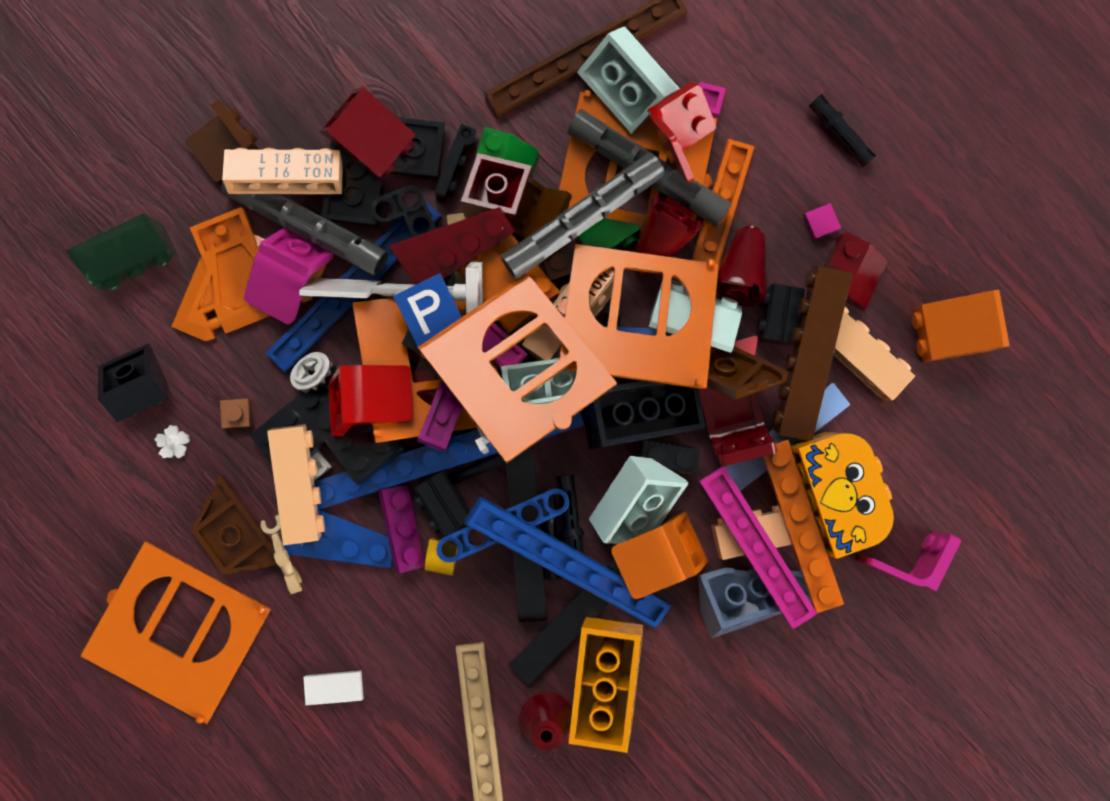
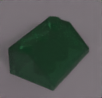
(123, 252)

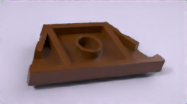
(741, 373)
(231, 532)

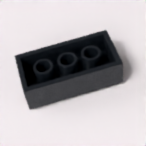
(642, 412)

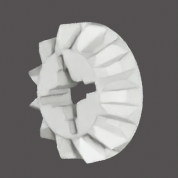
(314, 362)

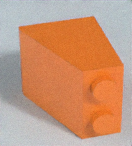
(960, 326)

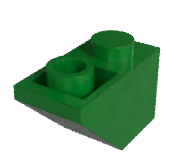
(610, 234)

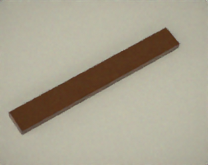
(566, 62)

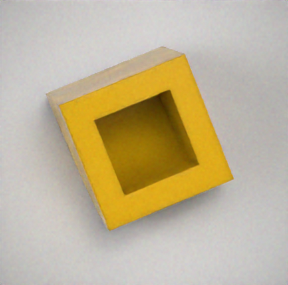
(434, 563)

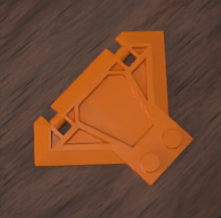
(222, 276)

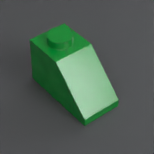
(507, 147)

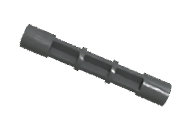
(625, 152)
(582, 215)
(315, 229)

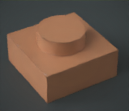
(236, 413)

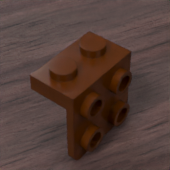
(219, 135)
(538, 208)

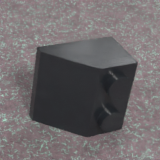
(131, 383)

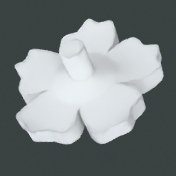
(172, 442)

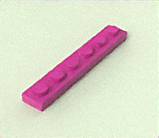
(757, 547)

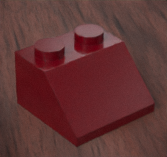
(494, 185)
(862, 260)

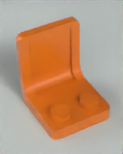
(660, 557)

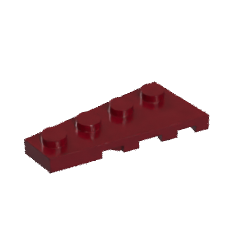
(452, 245)

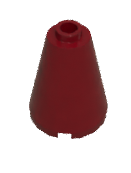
(666, 229)
(744, 268)
(546, 720)

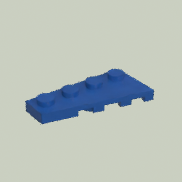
(346, 543)

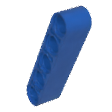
(466, 547)

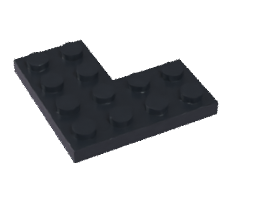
(362, 188)
(354, 450)

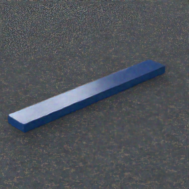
(331, 310)
(563, 561)

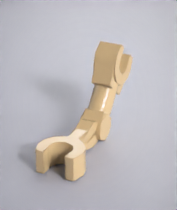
(282, 558)

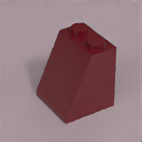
(368, 133)

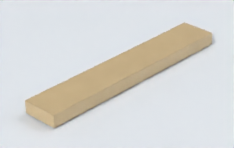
(479, 722)

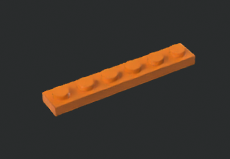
(802, 528)

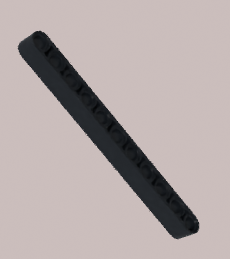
(528, 574)

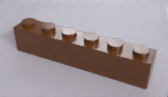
(812, 352)

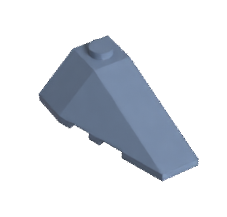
(736, 599)

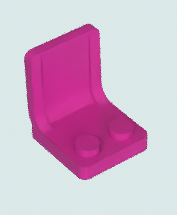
(280, 271)
(931, 566)

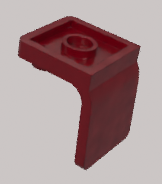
(735, 427)

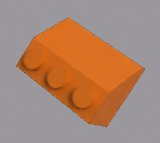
(497, 278)

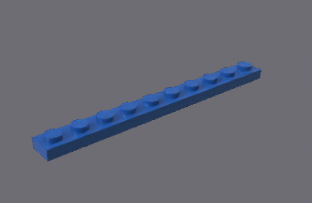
(412, 466)

